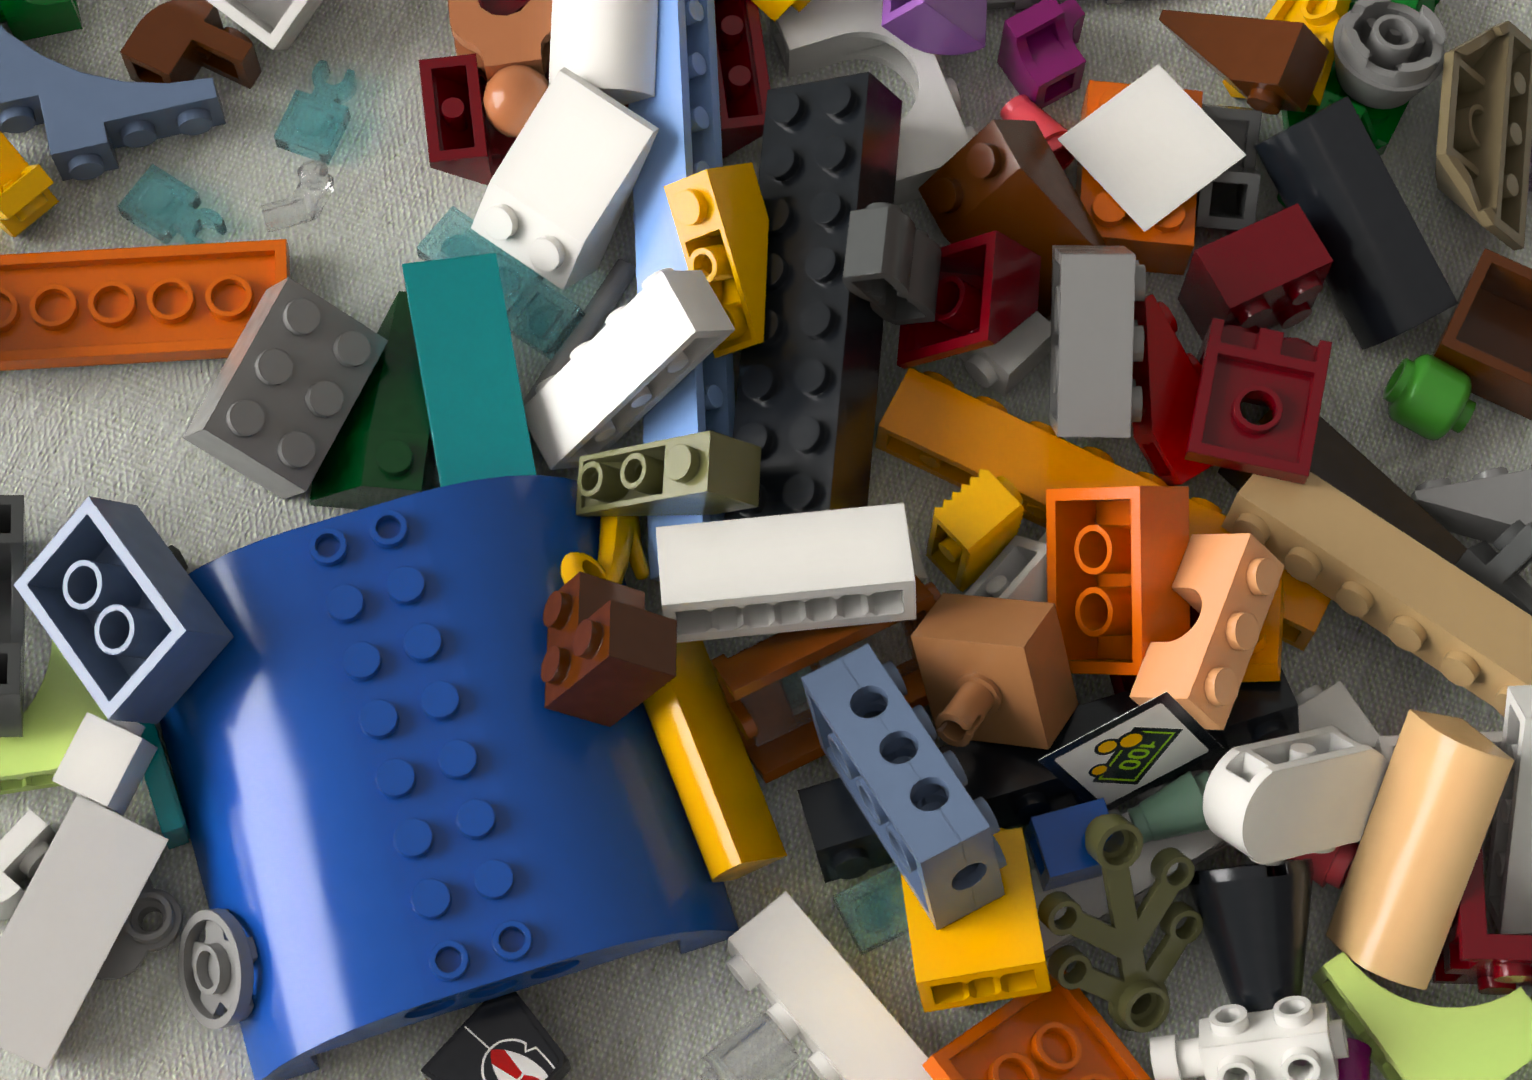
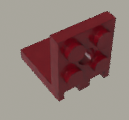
(1263, 372)
(1473, 956)

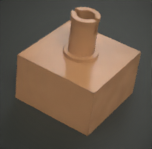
(995, 670)

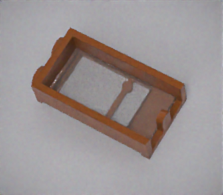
(767, 690)

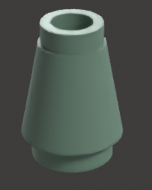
(1173, 809)

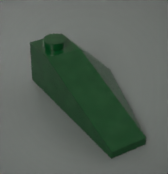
(387, 436)

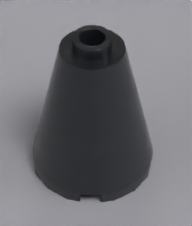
(1257, 928)

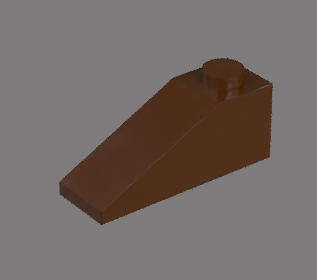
(1263, 59)

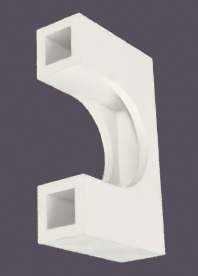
(852, 30)

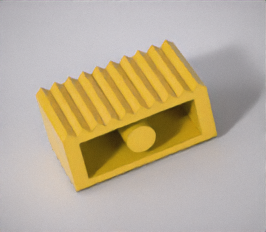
(974, 527)

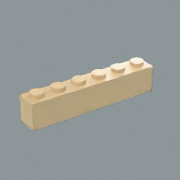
(1390, 582)

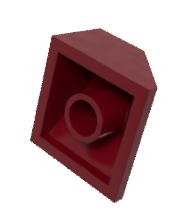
(982, 296)

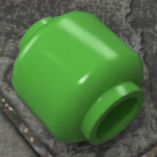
(1429, 397)

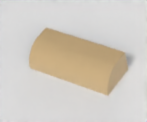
(1419, 847)

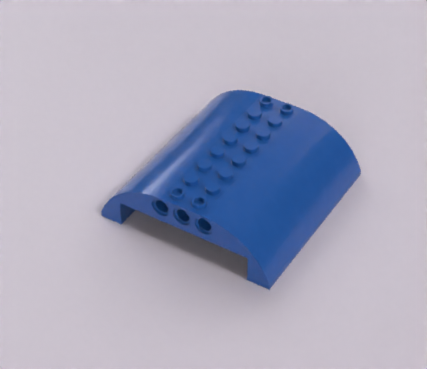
(396, 794)

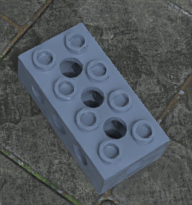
(906, 785)

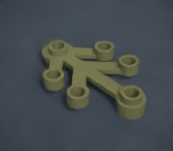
(1139, 996)

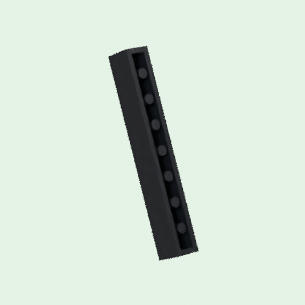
(1018, 783)

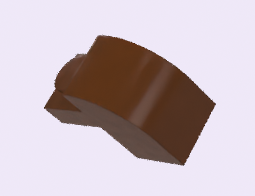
(182, 38)

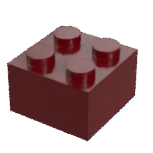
(1257, 275)

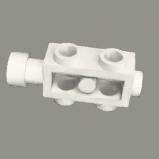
(1274, 1044)

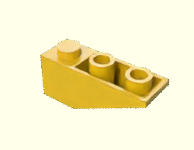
(726, 237)

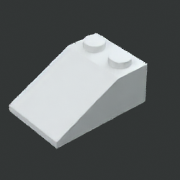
(565, 181)

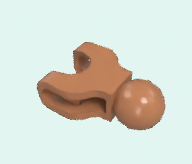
(510, 57)

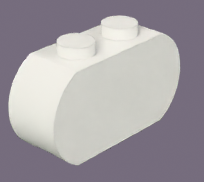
(1293, 794)

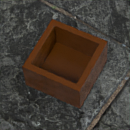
(1493, 333)

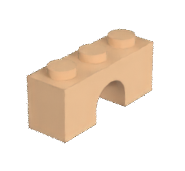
(1231, 587)

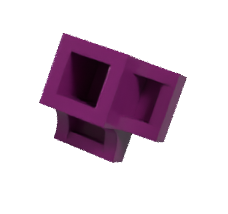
(1041, 50)

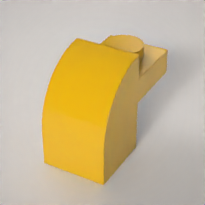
(22, 190)

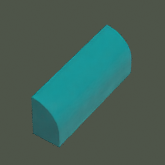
(468, 369)

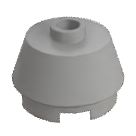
(1387, 52)

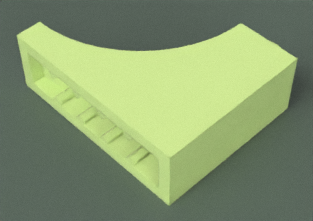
(47, 729)
(1429, 1040)

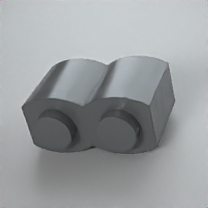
(892, 264)

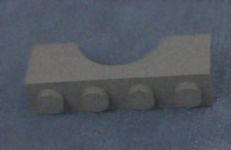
(12, 614)

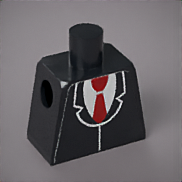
(499, 1044)

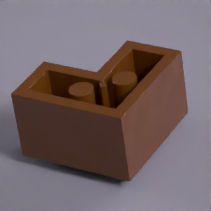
(604, 650)

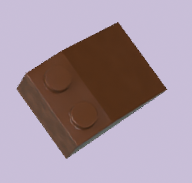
(1010, 185)

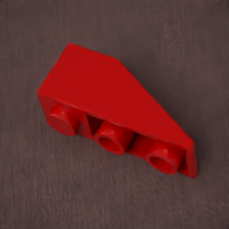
(1169, 393)

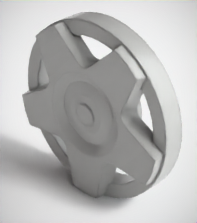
(217, 971)

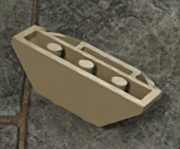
(1488, 130)

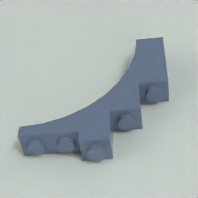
(96, 114)

